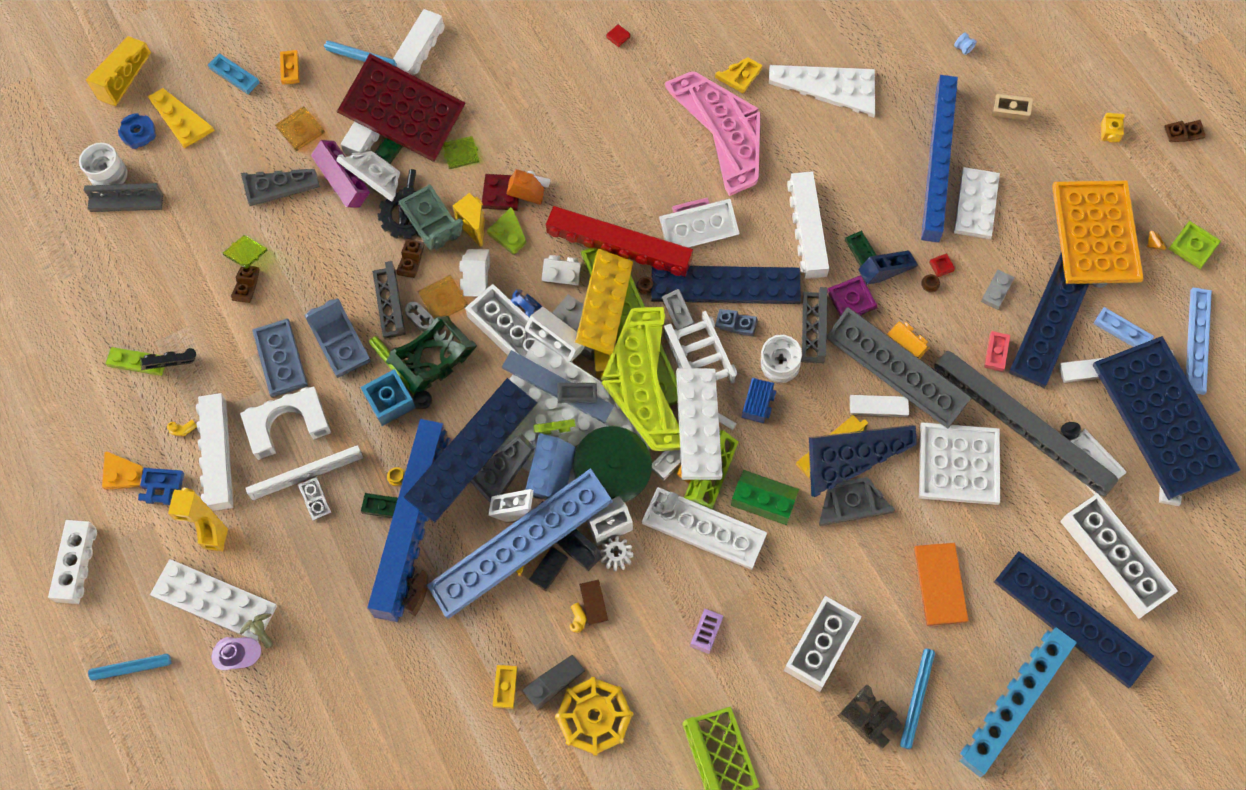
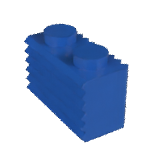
(758, 400)

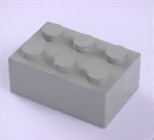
(570, 313)

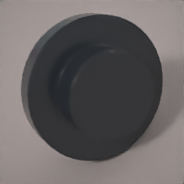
(422, 399)
(1071, 430)

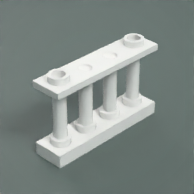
(680, 351)

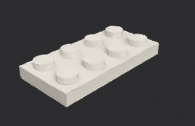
(977, 203)
(700, 224)

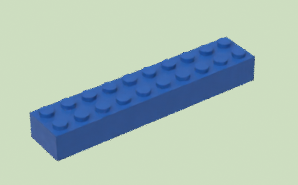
(405, 528)

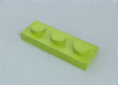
(129, 360)

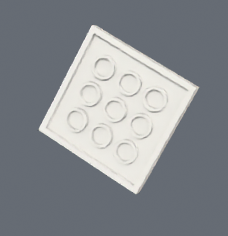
(959, 463)

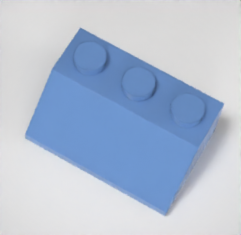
(550, 466)

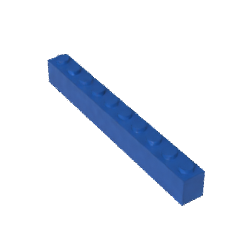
(939, 159)

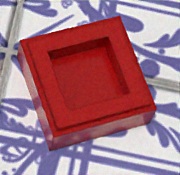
(618, 35)
(942, 265)

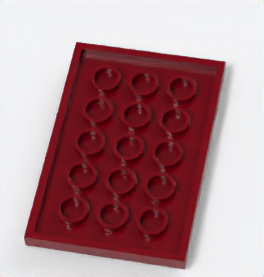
(401, 107)

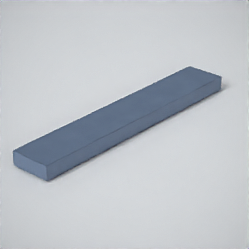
(547, 381)

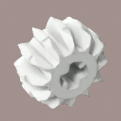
(623, 556)

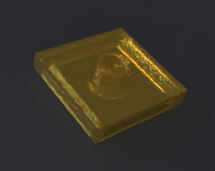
(299, 128)
(443, 297)

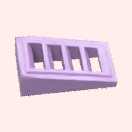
(700, 645)

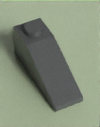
(553, 682)

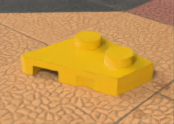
(740, 74)

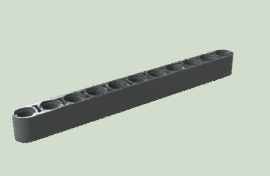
(1026, 424)

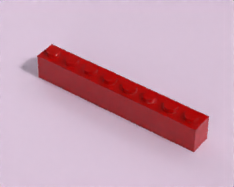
(619, 241)

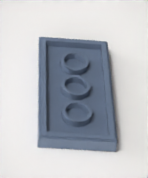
(279, 358)

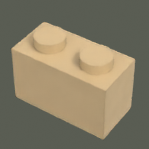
(1012, 107)

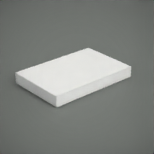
(1091, 446)

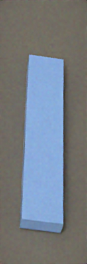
(1198, 339)

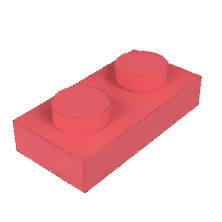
(997, 351)

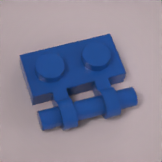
(160, 479)

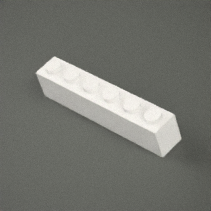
(809, 225)
(215, 452)

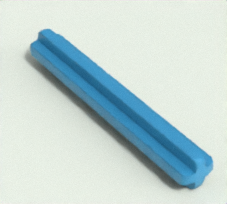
(129, 667)

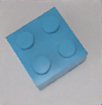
(388, 397)

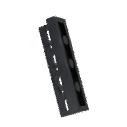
(580, 549)

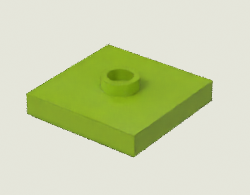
(1194, 245)

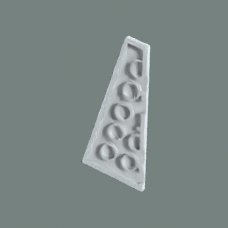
(836, 86)

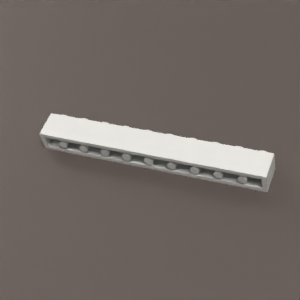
(409, 59)

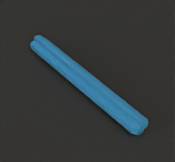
(353, 52)
(917, 698)

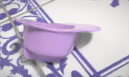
(235, 653)

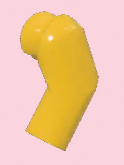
(181, 430)
(580, 618)

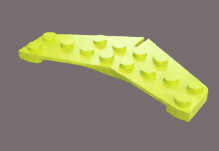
(637, 387)

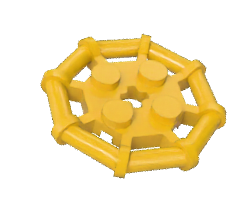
(588, 726)

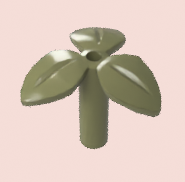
(257, 628)

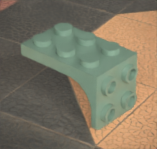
(431, 218)

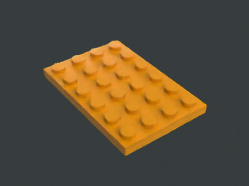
(1097, 232)

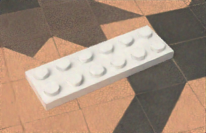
(698, 424)
(707, 530)
(210, 598)

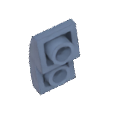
(735, 323)

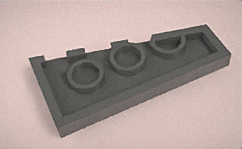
(271, 186)
(503, 468)

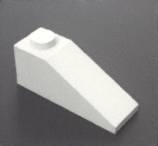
(511, 506)

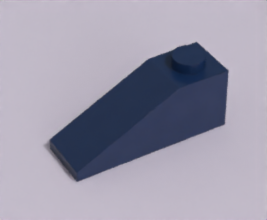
(885, 266)

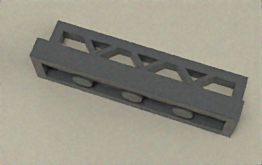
(124, 198)
(394, 298)
(821, 324)

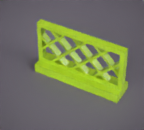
(702, 754)

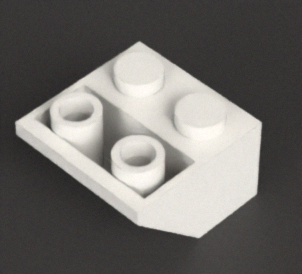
(610, 522)

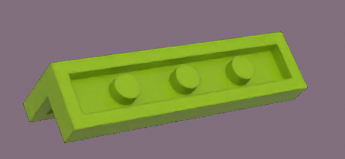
(697, 488)

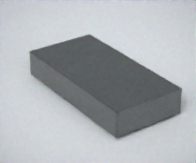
(576, 392)

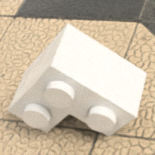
(475, 270)

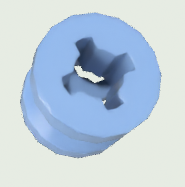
(965, 43)

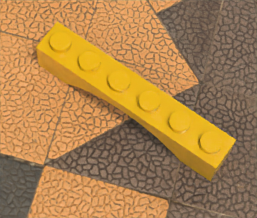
(190, 508)

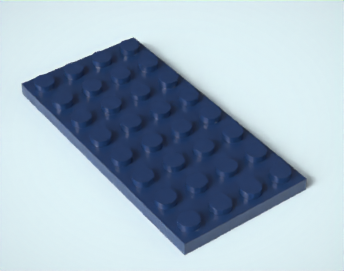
(1166, 418)

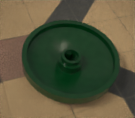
(617, 459)

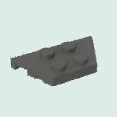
(853, 501)

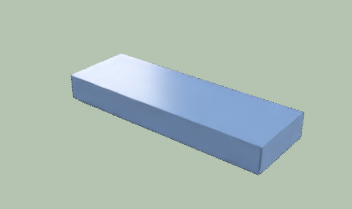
(1122, 328)

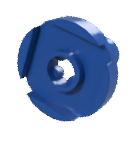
(138, 139)
(526, 302)

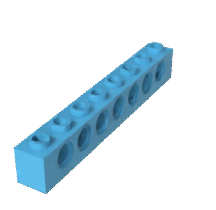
(1062, 647)

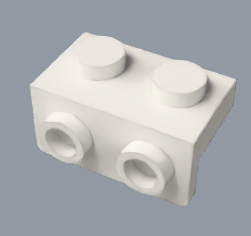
(561, 270)

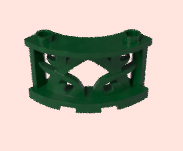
(421, 379)

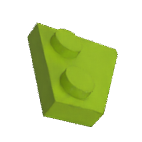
(508, 232)
(563, 426)

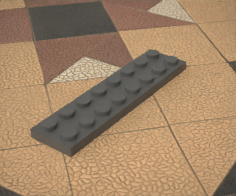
(898, 367)

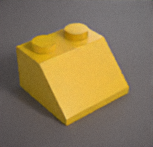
(472, 215)

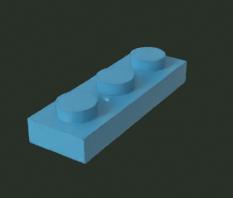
(233, 74)

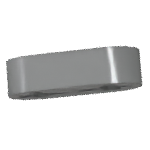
(422, 314)

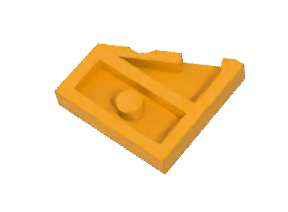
(120, 472)

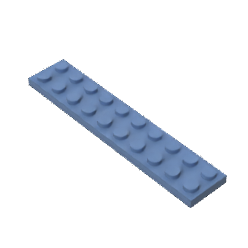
(519, 543)

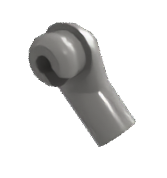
(665, 507)

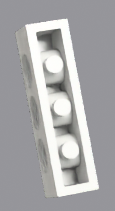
(68, 551)

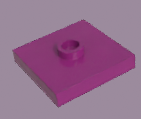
(852, 294)

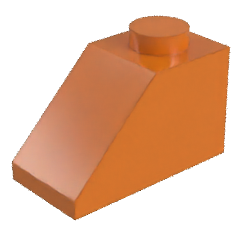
(525, 186)

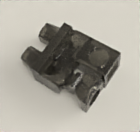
(873, 723)

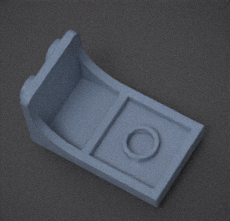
(337, 337)

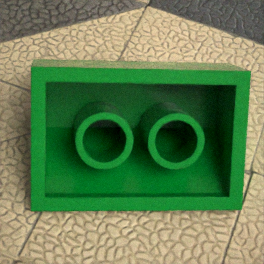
(764, 497)

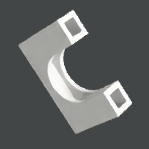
(259, 419)

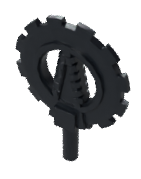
(388, 224)

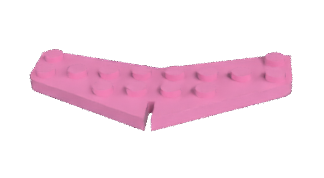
(732, 123)

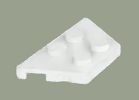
(373, 171)

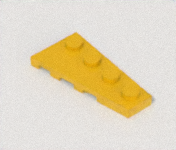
(180, 119)

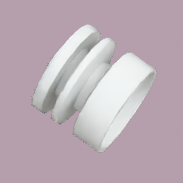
(103, 165)
(785, 349)

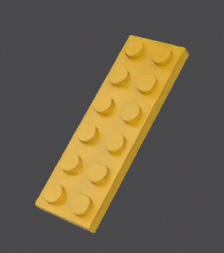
(604, 302)

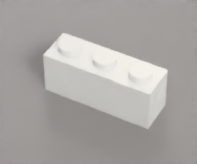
(554, 334)

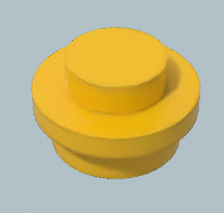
(395, 476)

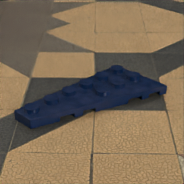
(852, 453)

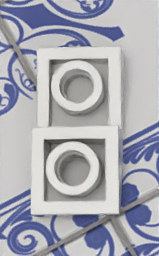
(314, 498)

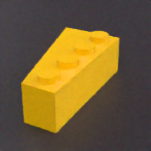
(118, 70)

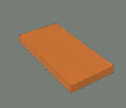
(941, 584)

